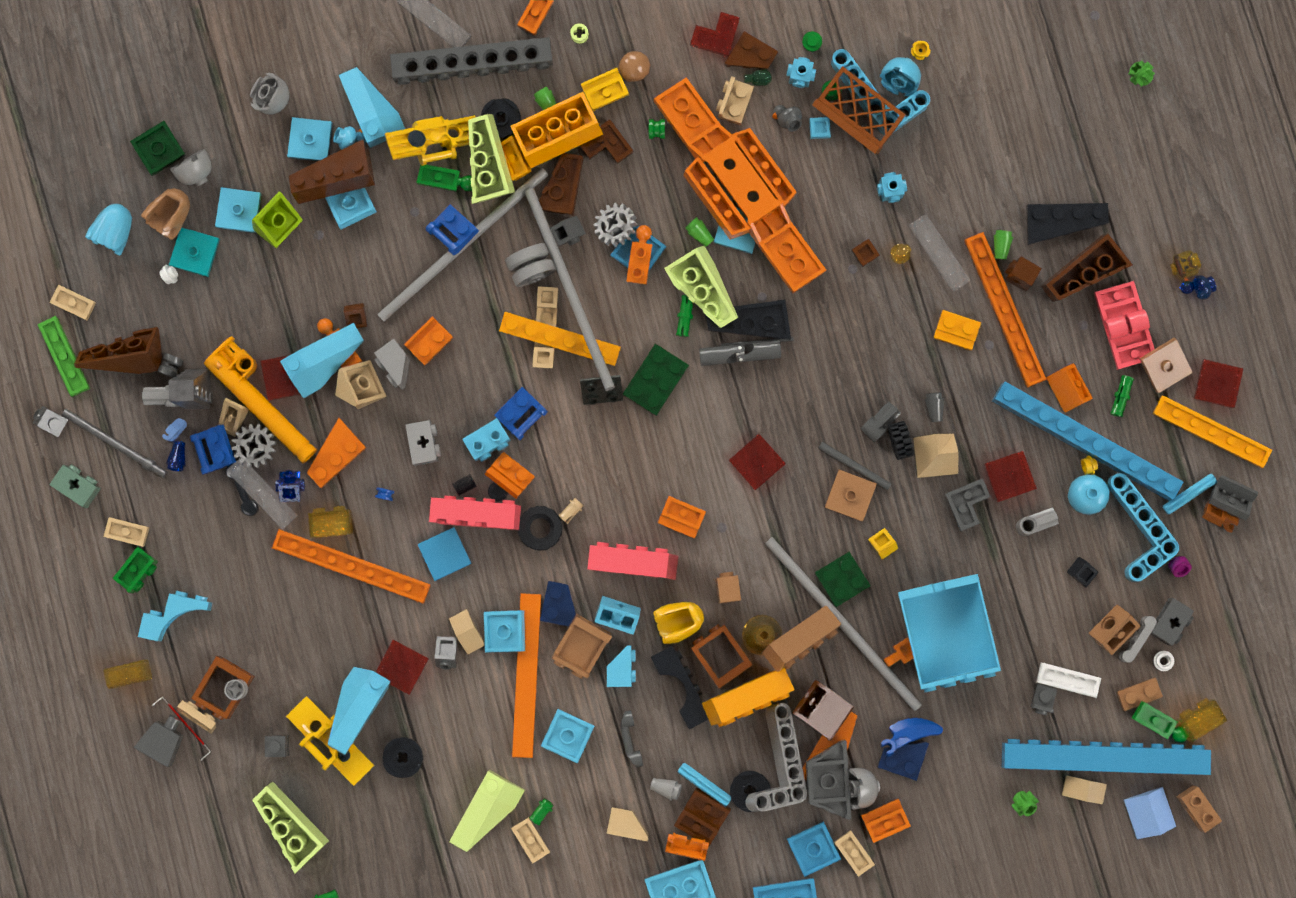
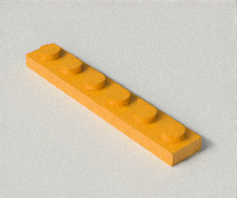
(555, 337)
(1212, 432)

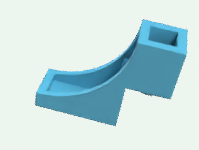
(155, 625)

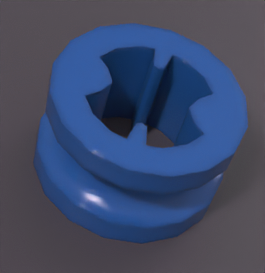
(384, 494)

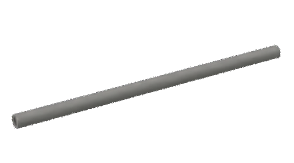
(448, 257)
(569, 289)
(845, 626)

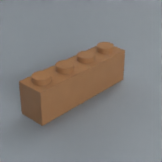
(728, 588)
(801, 639)

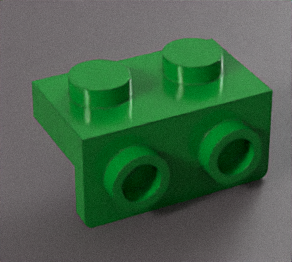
(136, 570)

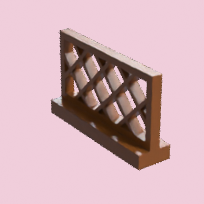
(849, 125)

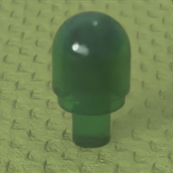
(758, 77)

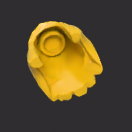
(678, 621)

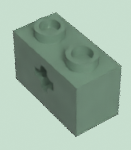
(64, 482)

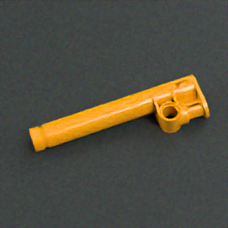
(228, 369)

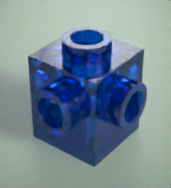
(290, 486)

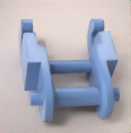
(175, 429)

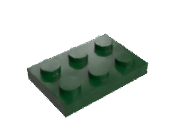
(655, 379)

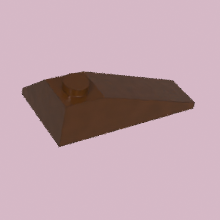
(130, 355)

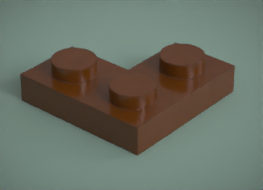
(611, 140)

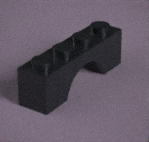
(669, 663)

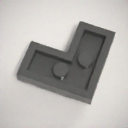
(962, 501)

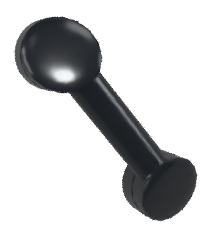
(248, 506)

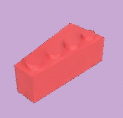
(475, 513)
(632, 561)

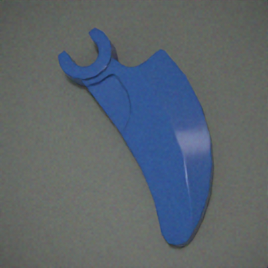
(909, 731)

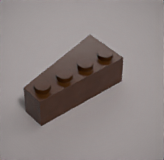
(334, 175)
(1093, 264)

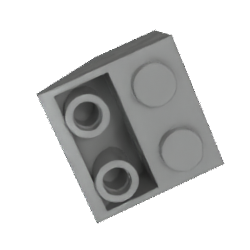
(395, 361)

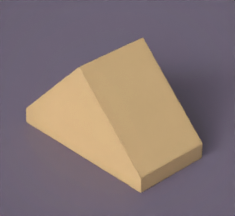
(232, 416)
(466, 632)
(1084, 789)

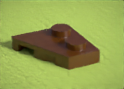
(751, 53)

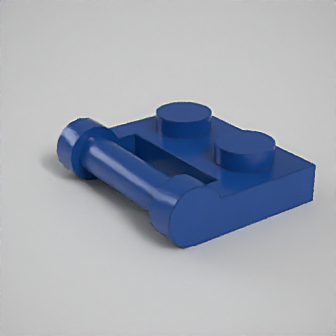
(457, 225)
(516, 408)
(218, 447)

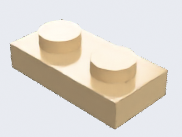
(72, 302)
(126, 532)
(191, 712)
(530, 840)
(854, 853)

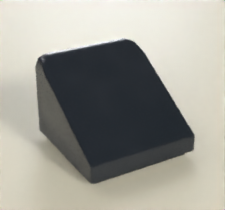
(1082, 572)

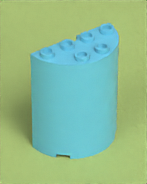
(949, 632)

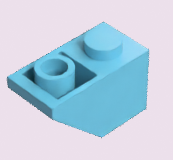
(620, 669)

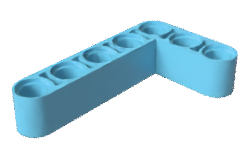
(908, 104)
(1145, 527)

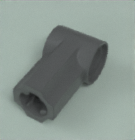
(877, 425)

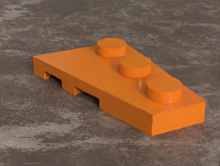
(335, 454)

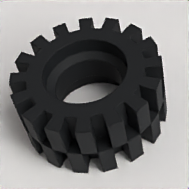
(900, 440)

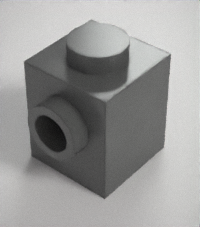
(568, 231)

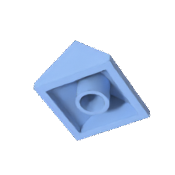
(1150, 813)

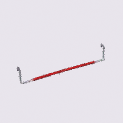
(186, 724)

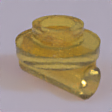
(900, 253)

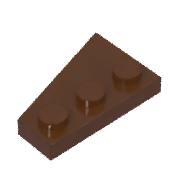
(562, 188)

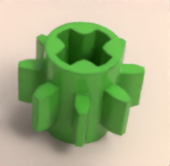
(1141, 73)
(1025, 803)

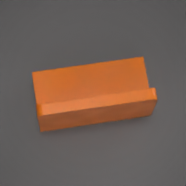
(1069, 387)

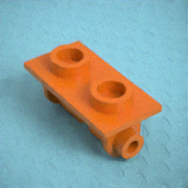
(682, 846)

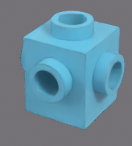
(801, 79)
(889, 194)

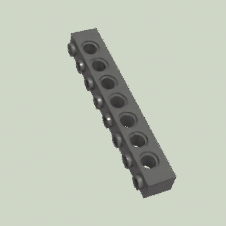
(401, 61)

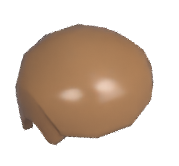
(634, 66)

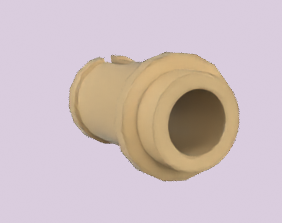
(571, 510)

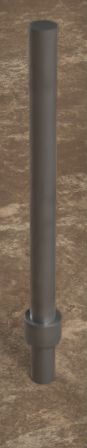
(147, 463)

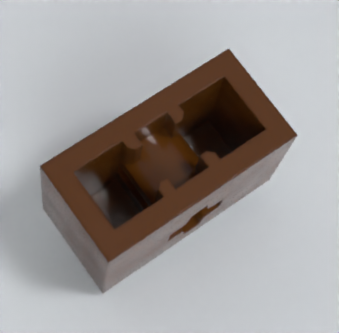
(1022, 273)

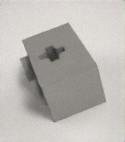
(415, 433)

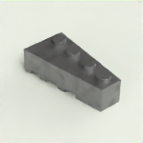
(191, 389)

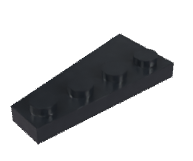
(1056, 220)
(758, 320)

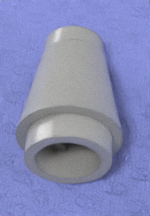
(667, 788)

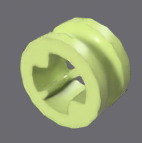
(584, 37)

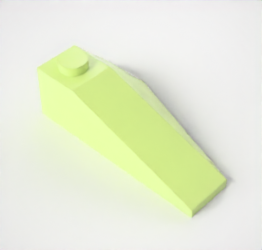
(701, 282)
(489, 806)

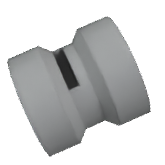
(233, 691)

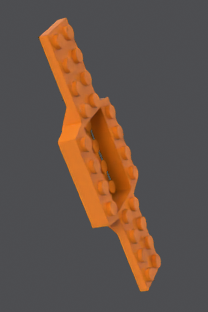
(753, 172)

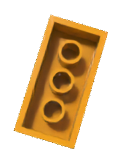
(556, 130)
(749, 696)

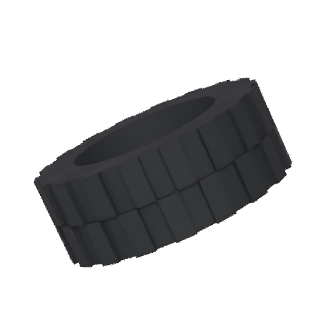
(555, 528)

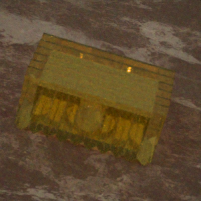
(330, 522)
(127, 674)
(1201, 719)

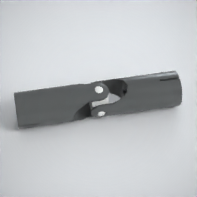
(727, 355)

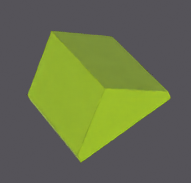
(276, 220)

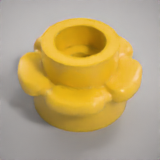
(920, 45)
(1089, 465)

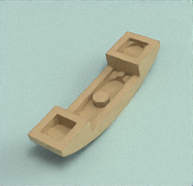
(546, 313)

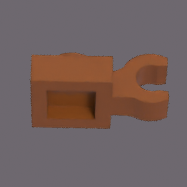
(1219, 517)

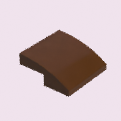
(702, 816)

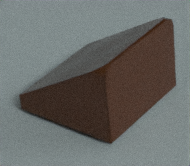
(355, 314)

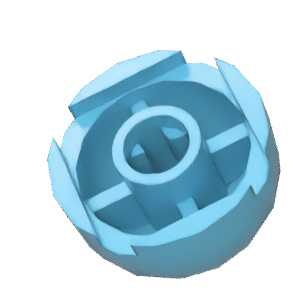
(901, 75)
(1088, 494)

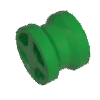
(657, 128)

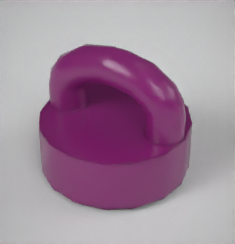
(1180, 566)

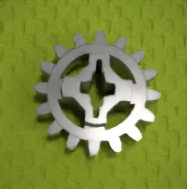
(615, 224)
(255, 438)

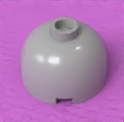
(269, 94)
(193, 169)
(862, 788)

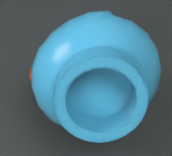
(347, 136)

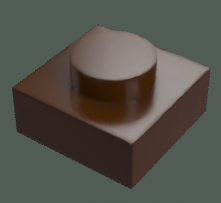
(865, 252)

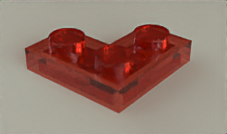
(717, 40)

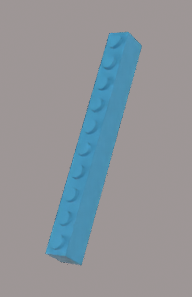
(1087, 441)
(1106, 758)

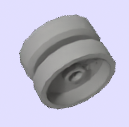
(530, 265)

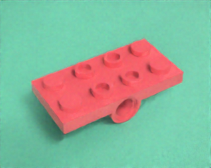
(1124, 324)

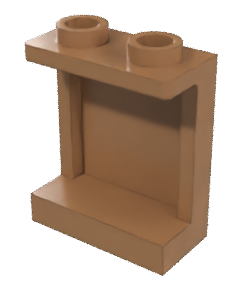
(581, 646)

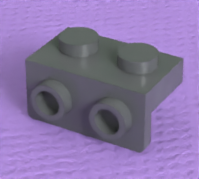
(1233, 497)

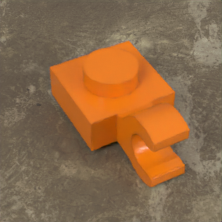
(902, 651)

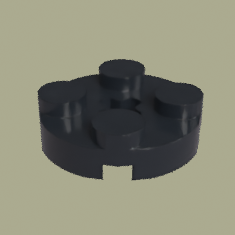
(501, 107)
(403, 745)
(742, 782)

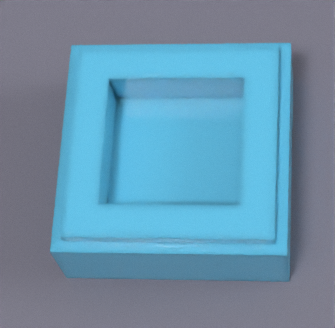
(819, 128)

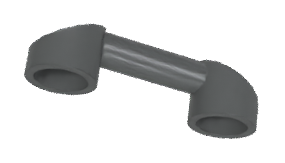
(634, 756)

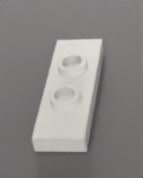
(1068, 680)

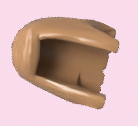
(167, 212)

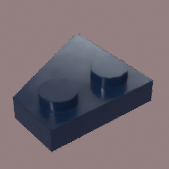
(558, 604)
(905, 760)

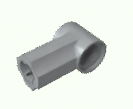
(157, 396)
(1038, 522)

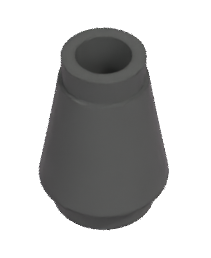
(935, 406)

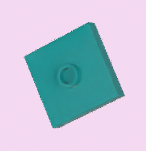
(194, 252)

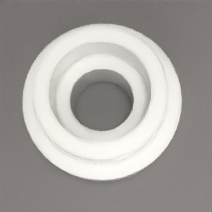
(169, 274)
(1169, 657)

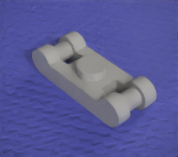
(1138, 639)

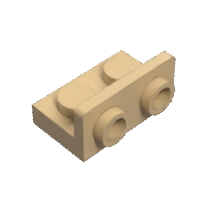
(735, 101)

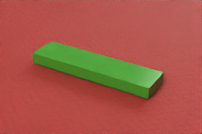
(63, 356)

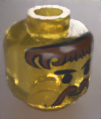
(1185, 264)

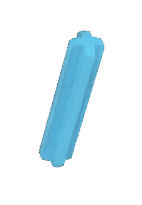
(1190, 494)
(704, 784)

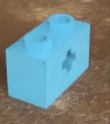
(617, 615)

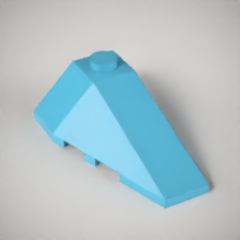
(371, 109)
(317, 362)
(356, 703)

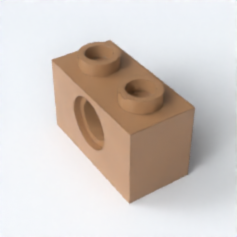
(1114, 629)
(1199, 808)

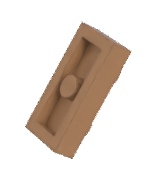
(1143, 691)

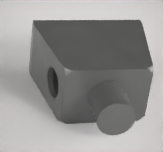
(161, 741)

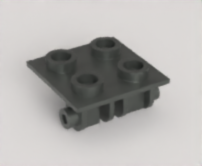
(594, 391)

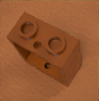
(230, 668)
(734, 672)

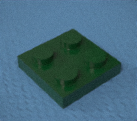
(158, 148)
(842, 579)

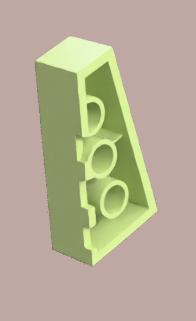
(487, 161)
(290, 827)

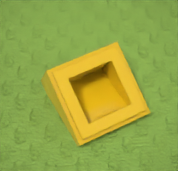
(883, 543)

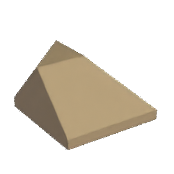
(359, 385)
(936, 455)
(626, 824)

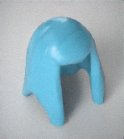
(111, 228)

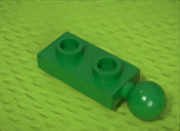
(443, 178)
(1159, 722)

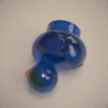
(1202, 285)

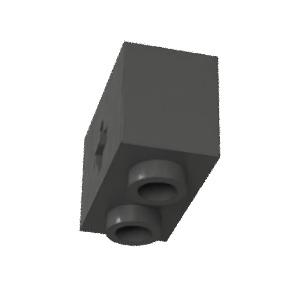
(1172, 610)

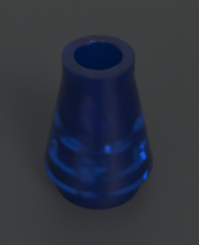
(177, 459)

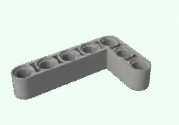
(783, 763)

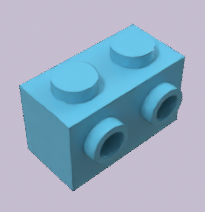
(486, 440)

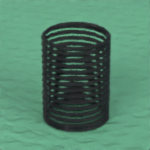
(460, 491)

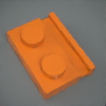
(428, 340)
(509, 475)
(681, 517)
(885, 820)

